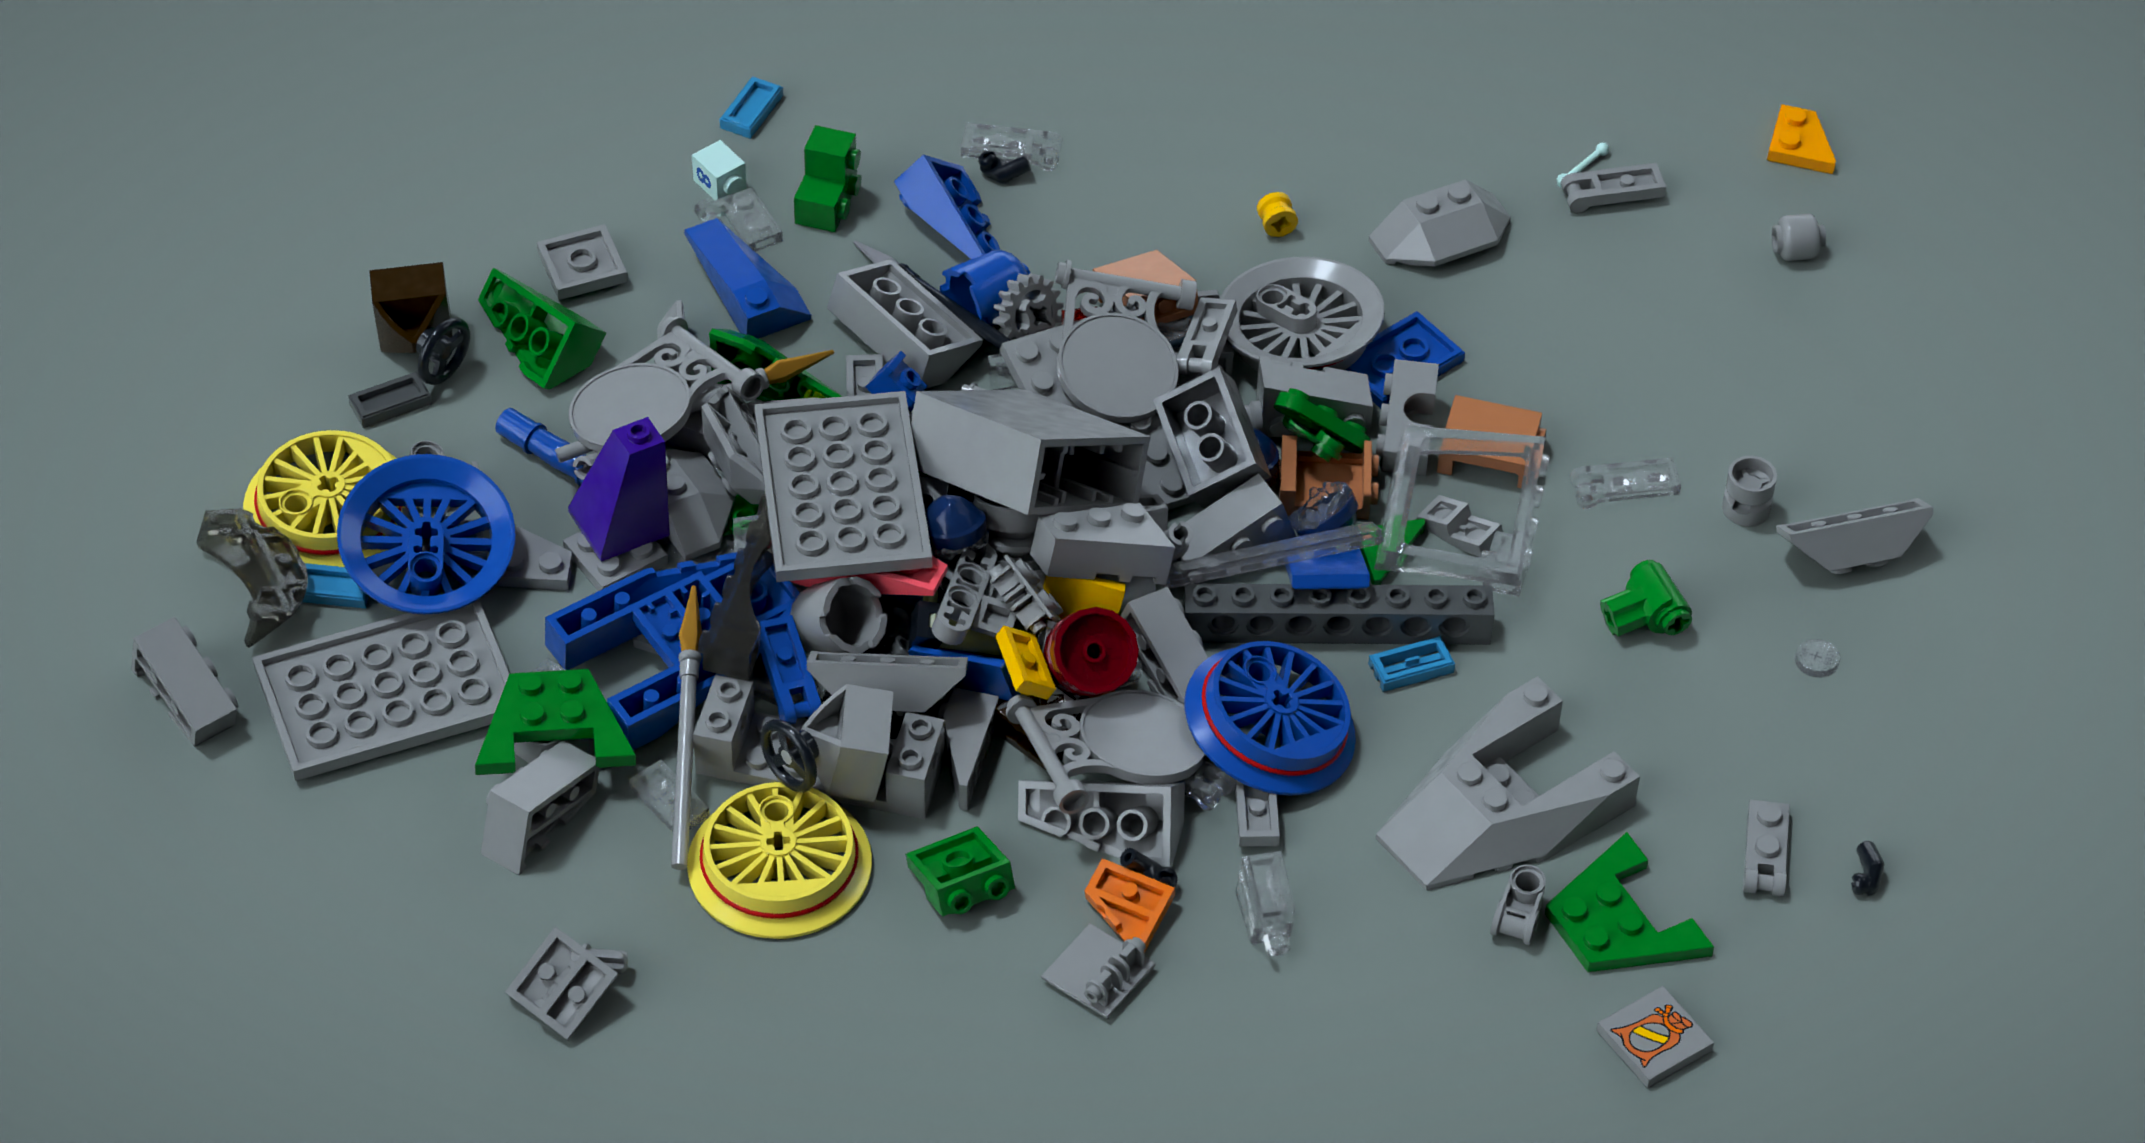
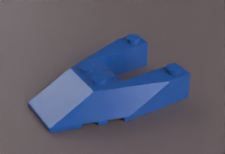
(654, 606)

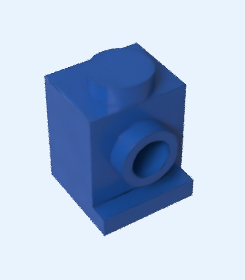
(897, 377)

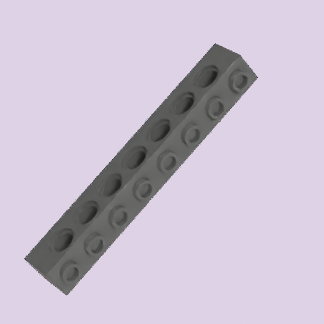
(1340, 615)

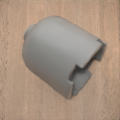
(839, 616)

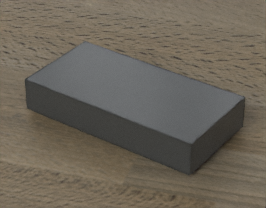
(390, 399)

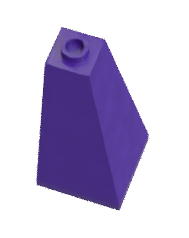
(624, 492)

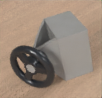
(839, 743)

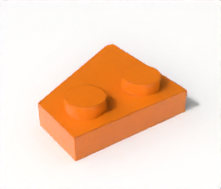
(1128, 900)

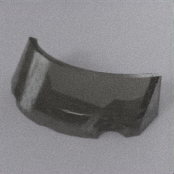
(263, 561)

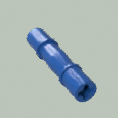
(535, 440)

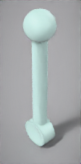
(1601, 150)

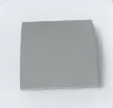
(561, 983)

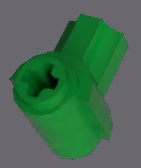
(1648, 600)

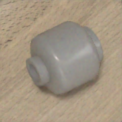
(1798, 237)

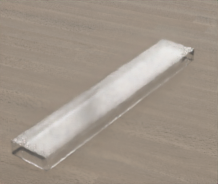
(1274, 554)

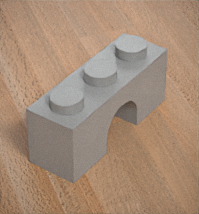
(1411, 392)

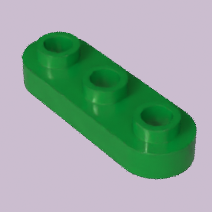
(1297, 407)

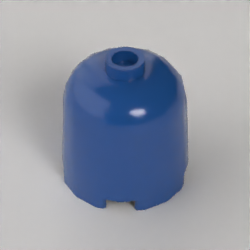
(979, 280)

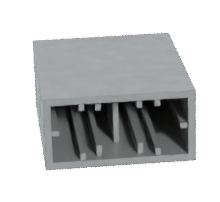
(1027, 450)

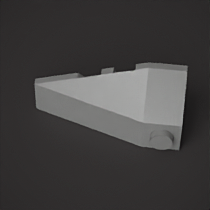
(1115, 817)

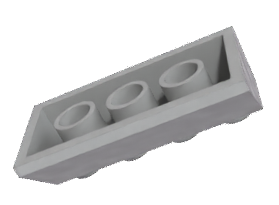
(900, 315)

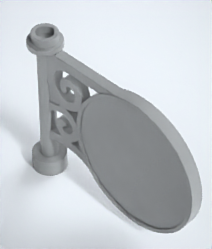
(1116, 359)
(657, 389)
(1119, 734)

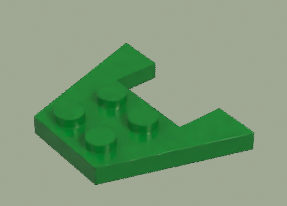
(550, 709)
(1608, 926)

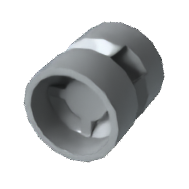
(1749, 490)

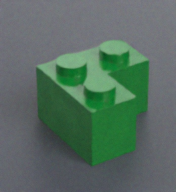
(828, 179)

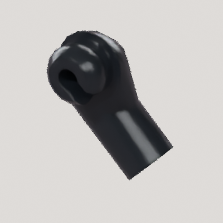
(1000, 169)
(1144, 865)
(1873, 869)

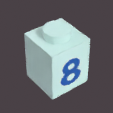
(719, 170)

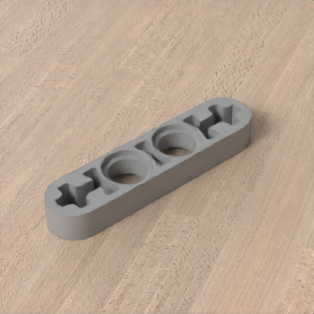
(965, 592)

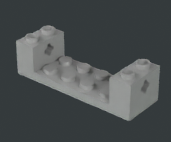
(731, 750)

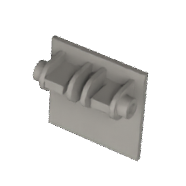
(1043, 604)
(1099, 969)

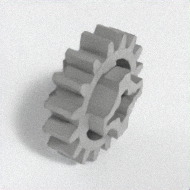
(1028, 306)

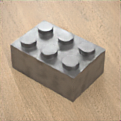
(1210, 436)

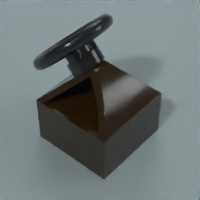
(416, 318)

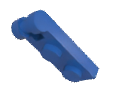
(787, 668)

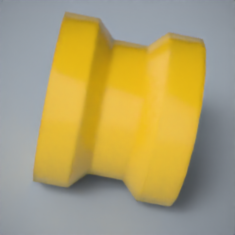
(1277, 214)

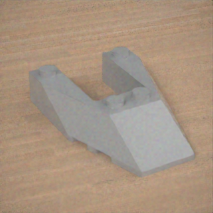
(1483, 816)

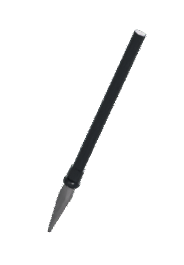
(972, 321)

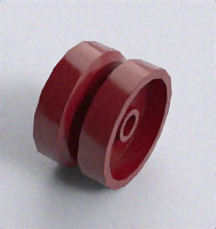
(1068, 657)

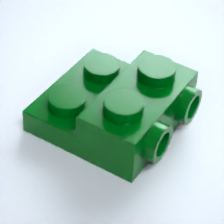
(961, 871)

